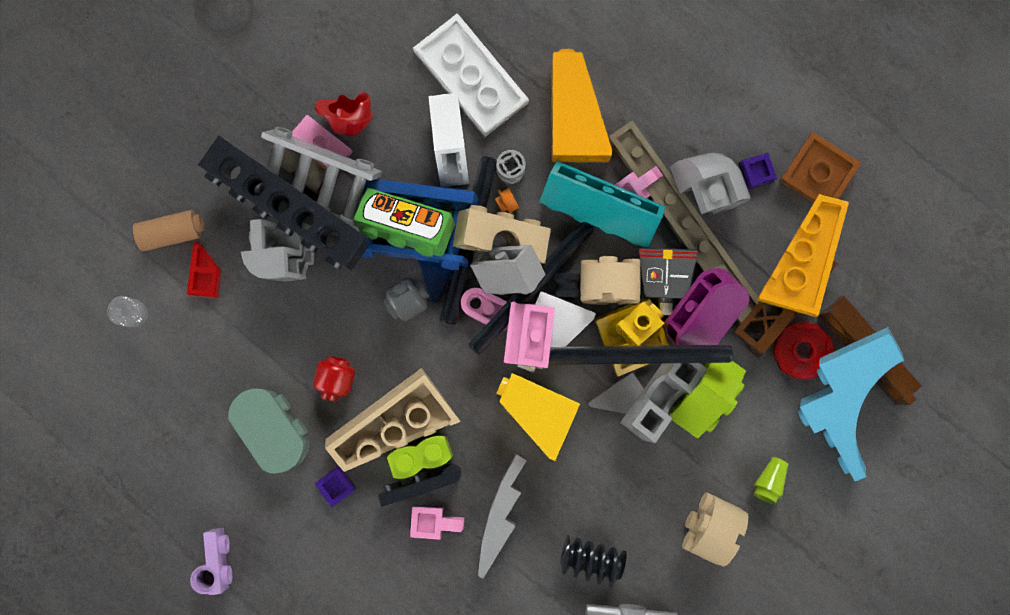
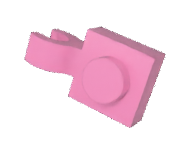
(638, 185)
(429, 522)

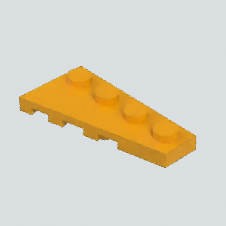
(806, 265)

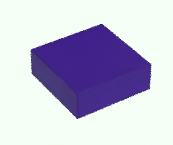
(757, 171)
(335, 486)

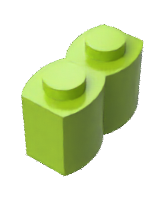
(412, 458)

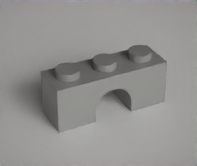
(650, 411)

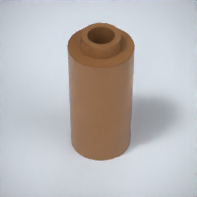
(168, 230)

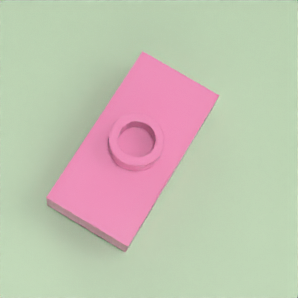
(314, 133)

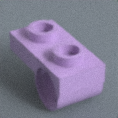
(216, 548)

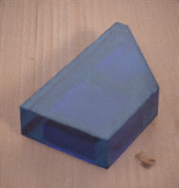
(434, 277)

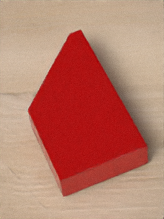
(203, 274)

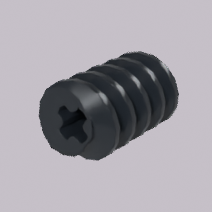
(592, 561)

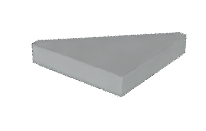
(619, 396)

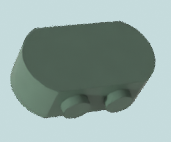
(269, 430)

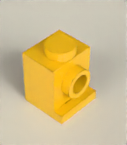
(634, 333)

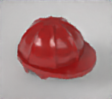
(346, 115)

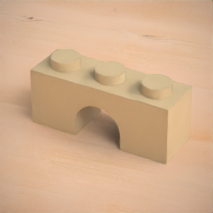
(477, 230)

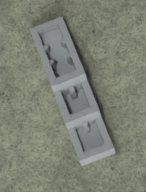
(498, 525)

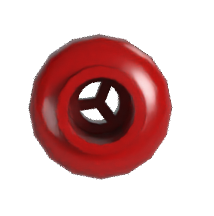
(334, 378)

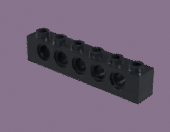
(224, 157)

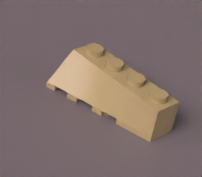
(399, 417)

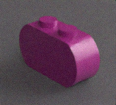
(707, 309)

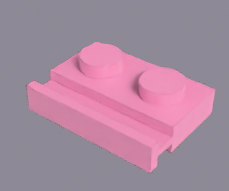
(529, 335)

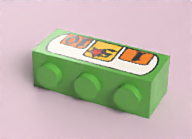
(404, 223)

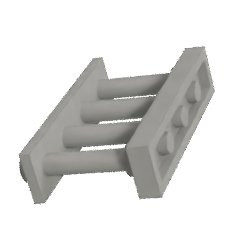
(360, 168)

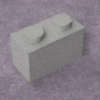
(508, 270)

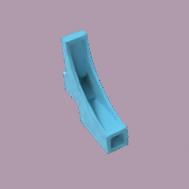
(851, 376)

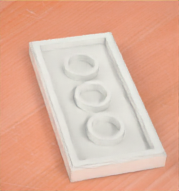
(468, 68)

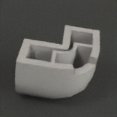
(714, 181)
(275, 253)

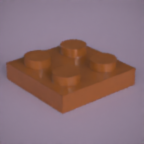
(819, 169)

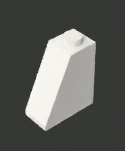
(448, 140)
(567, 322)

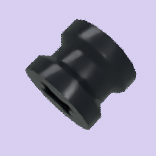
(567, 286)

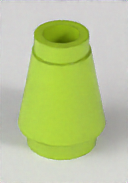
(771, 482)

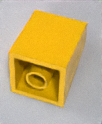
(539, 412)

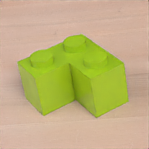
(710, 398)

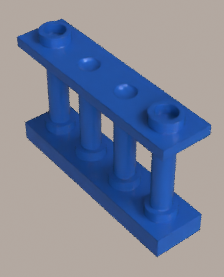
(428, 196)

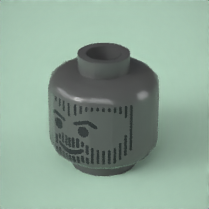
(406, 299)

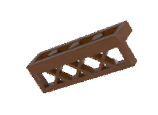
(852, 327)
(770, 333)

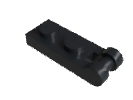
(422, 483)

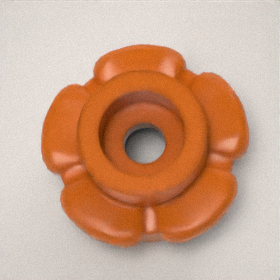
(506, 201)

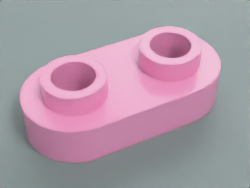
(490, 305)

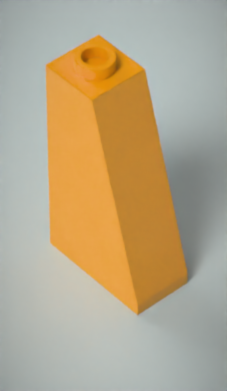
(575, 113)

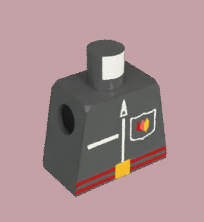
(667, 274)

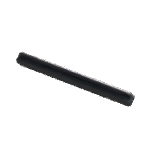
(550, 267)
(459, 277)
(641, 354)

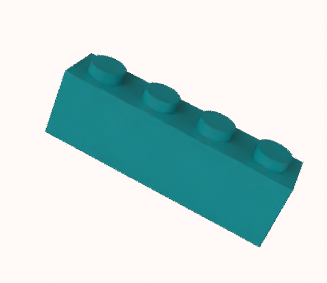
(602, 204)

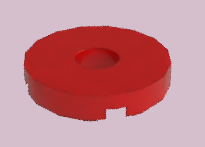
(786, 349)

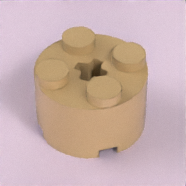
(610, 281)
(715, 530)

